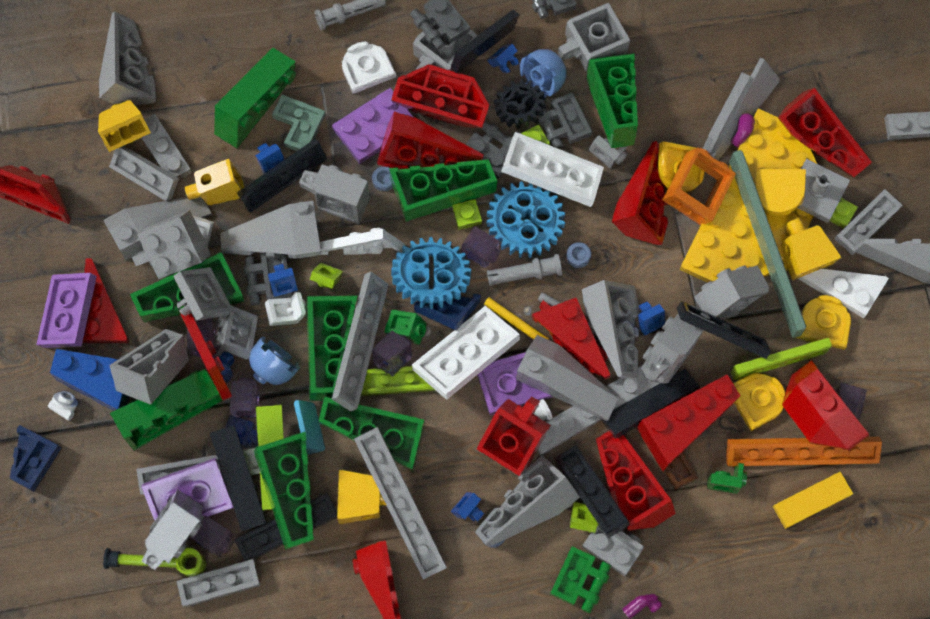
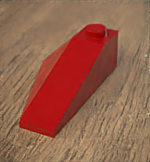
(633, 484)

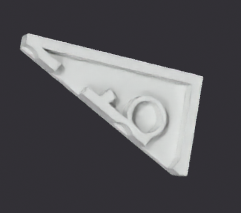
(363, 243)
(854, 290)

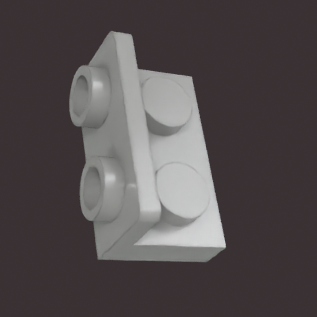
(235, 333)
(618, 550)

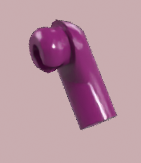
(745, 128)
(640, 603)

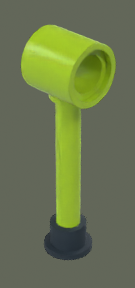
(115, 559)

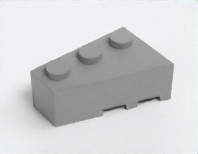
(150, 366)

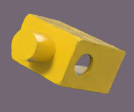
(121, 125)
(216, 183)
(807, 250)
(358, 498)

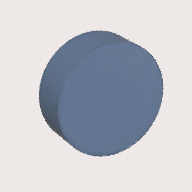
(381, 179)
(578, 255)

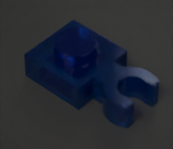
(244, 430)

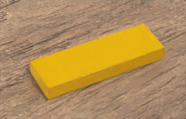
(812, 500)

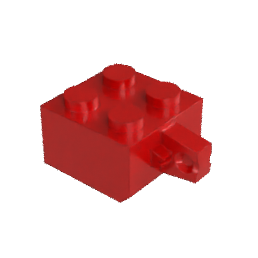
(514, 435)

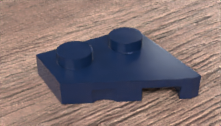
(450, 315)
(32, 458)

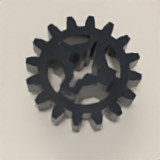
(520, 104)

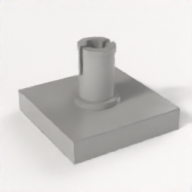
(822, 191)
(201, 294)

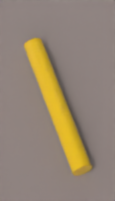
(512, 319)

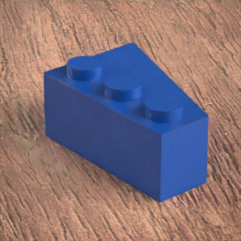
(88, 376)

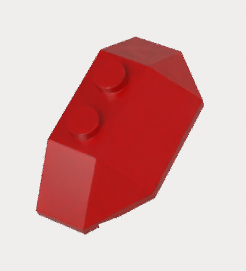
(442, 96)
(32, 192)
(821, 410)

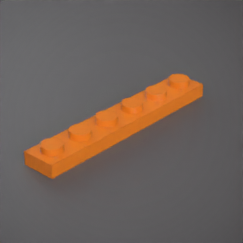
(799, 452)

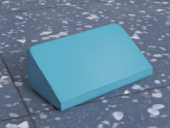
(308, 422)

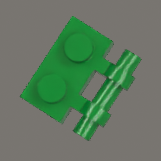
(573, 575)

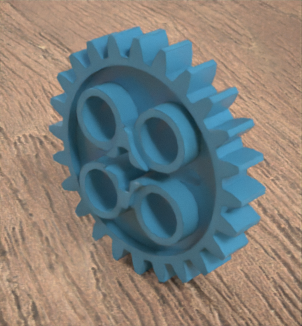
(539, 204)
(453, 272)

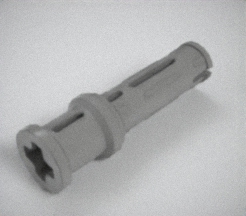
(340, 13)
(536, 269)

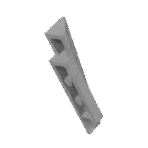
(745, 98)

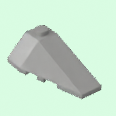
(907, 257)
(613, 314)

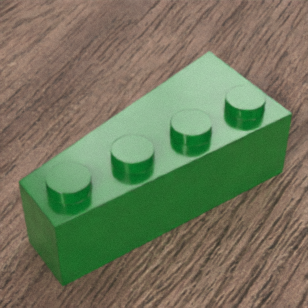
(614, 95)
(252, 97)
(441, 186)
(161, 297)
(327, 334)
(176, 404)
(399, 431)
(287, 484)

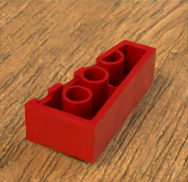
(683, 422)

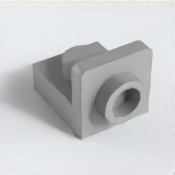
(609, 156)

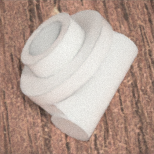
(63, 404)

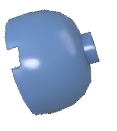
(544, 69)
(271, 363)

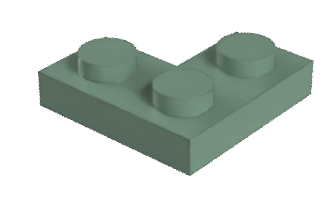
(303, 118)

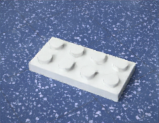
(552, 169)
(465, 352)

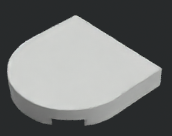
(366, 66)

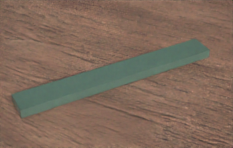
(767, 244)

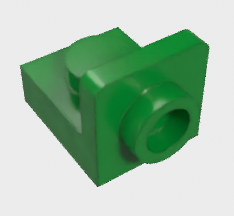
(407, 325)
(725, 482)

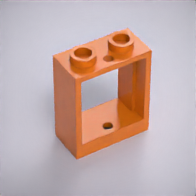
(687, 204)

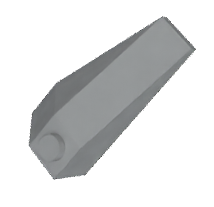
(124, 67)
(131, 221)
(282, 231)
(563, 377)
(537, 497)

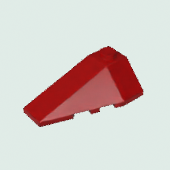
(818, 128)
(418, 144)
(641, 205)
(376, 574)

